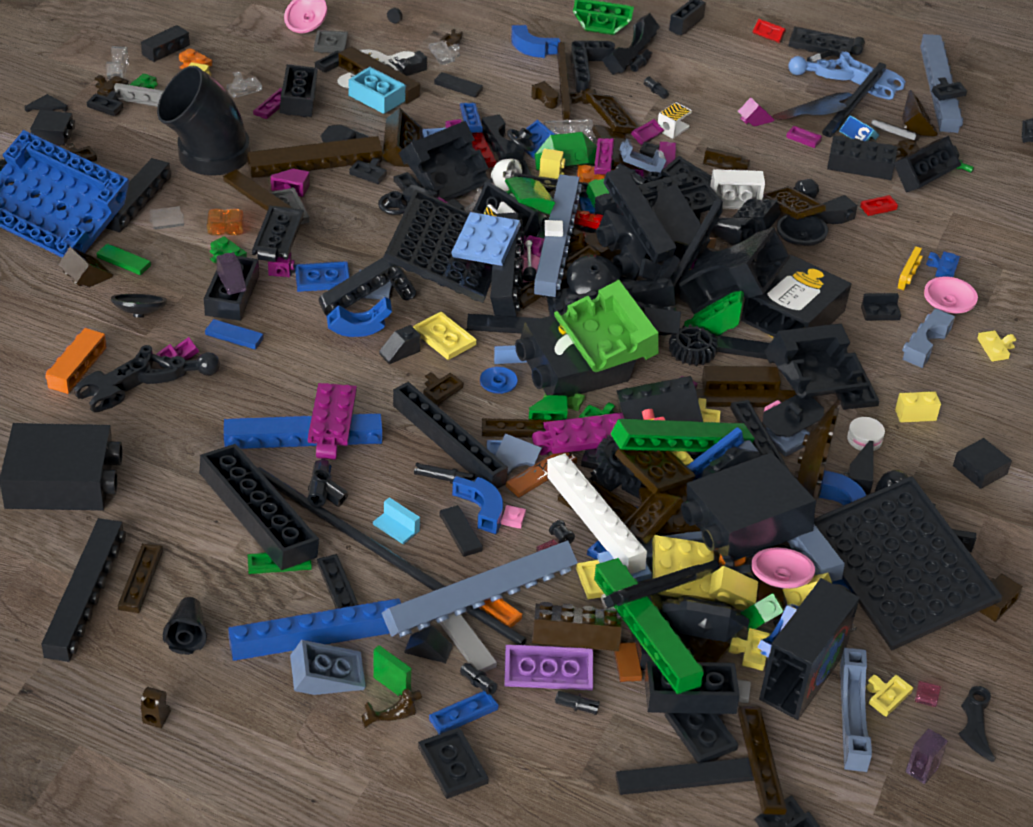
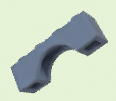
(936, 326)

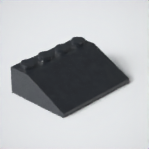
(669, 399)

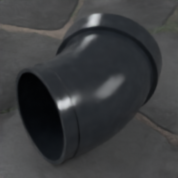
(206, 121)

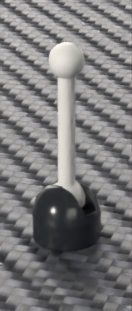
(529, 273)

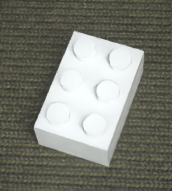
(737, 186)

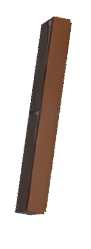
(533, 476)

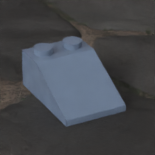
(326, 669)

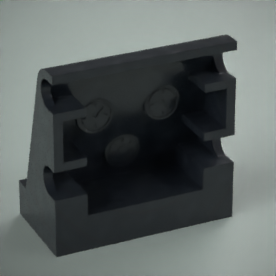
(447, 162)
(816, 360)

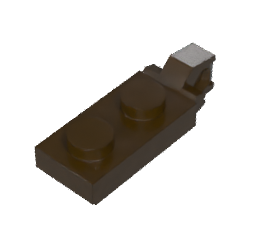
(724, 160)

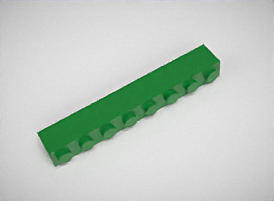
(672, 435)
(651, 629)

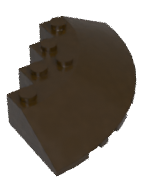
(816, 451)

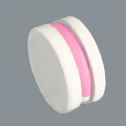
(865, 430)

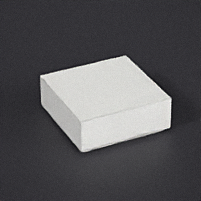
(553, 228)

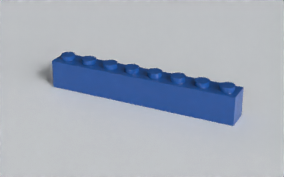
(294, 431)
(318, 627)

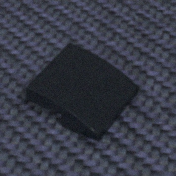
(793, 817)

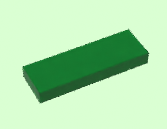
(123, 259)
(263, 563)

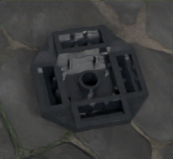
(704, 618)

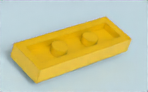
(910, 268)

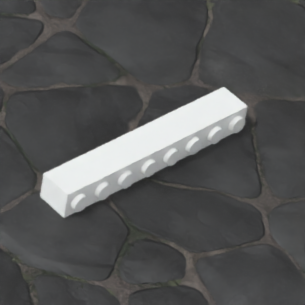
(596, 513)

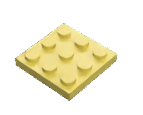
(677, 554)

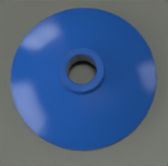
(498, 380)

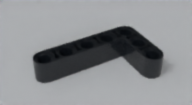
(582, 53)
(366, 282)

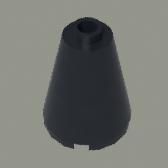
(735, 229)
(186, 627)

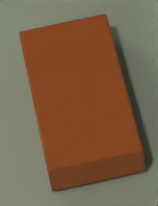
(628, 663)

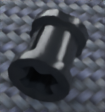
(561, 532)

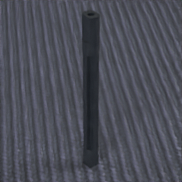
(854, 100)
(660, 584)

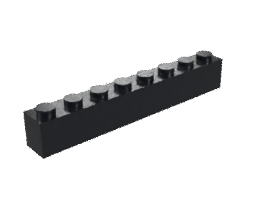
(449, 435)
(83, 590)

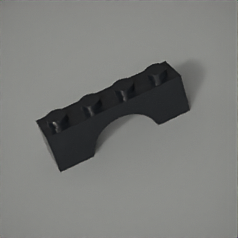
(494, 130)

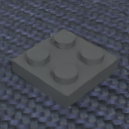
(330, 41)

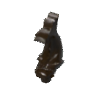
(402, 709)

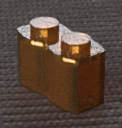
(226, 222)

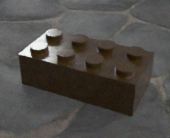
(577, 626)

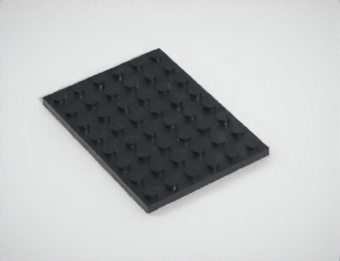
(425, 247)
(905, 563)

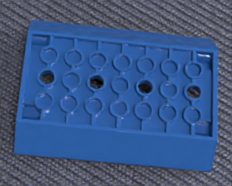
(61, 181)

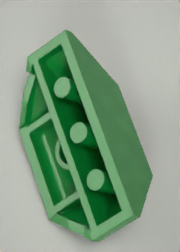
(602, 16)
(575, 146)
(719, 315)

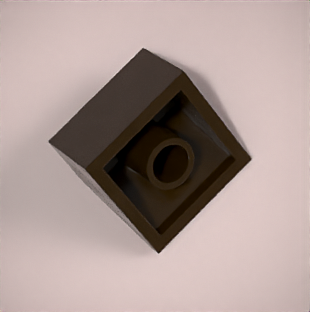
(84, 268)

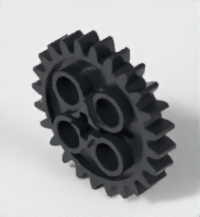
(612, 464)

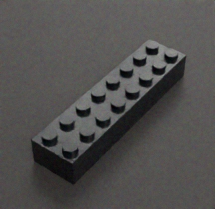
(259, 506)

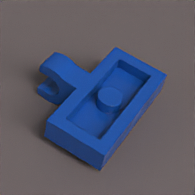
(945, 266)

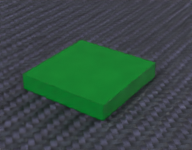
(391, 671)

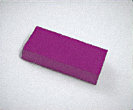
(647, 132)
(803, 136)

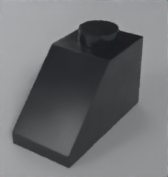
(401, 345)

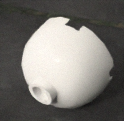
(503, 170)

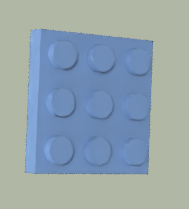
(486, 238)

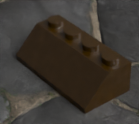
(399, 133)

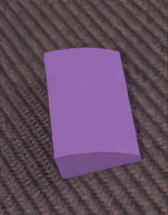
(548, 667)

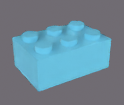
(376, 90)

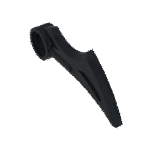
(974, 732)

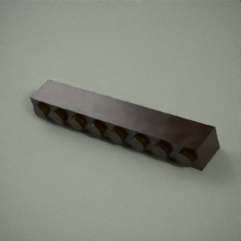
(314, 156)

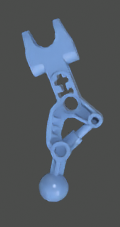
(850, 70)

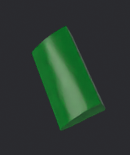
(531, 193)

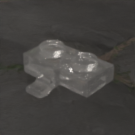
(443, 53)
(243, 87)

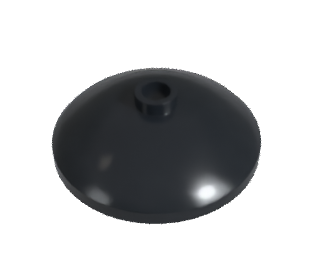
(802, 231)
(583, 279)
(138, 303)

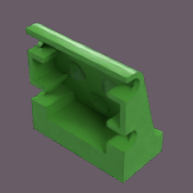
(609, 328)

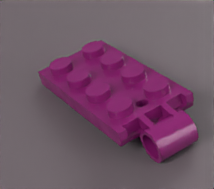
(331, 418)
(575, 433)

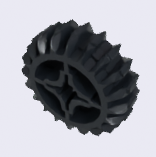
(693, 345)

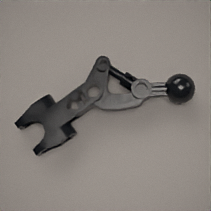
(111, 387)

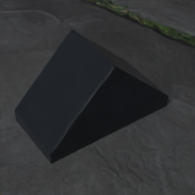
(429, 644)

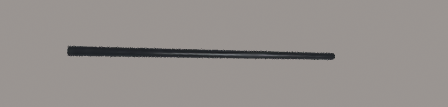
(389, 556)

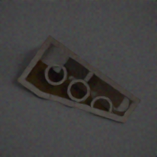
(916, 118)

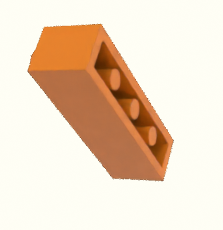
(76, 360)

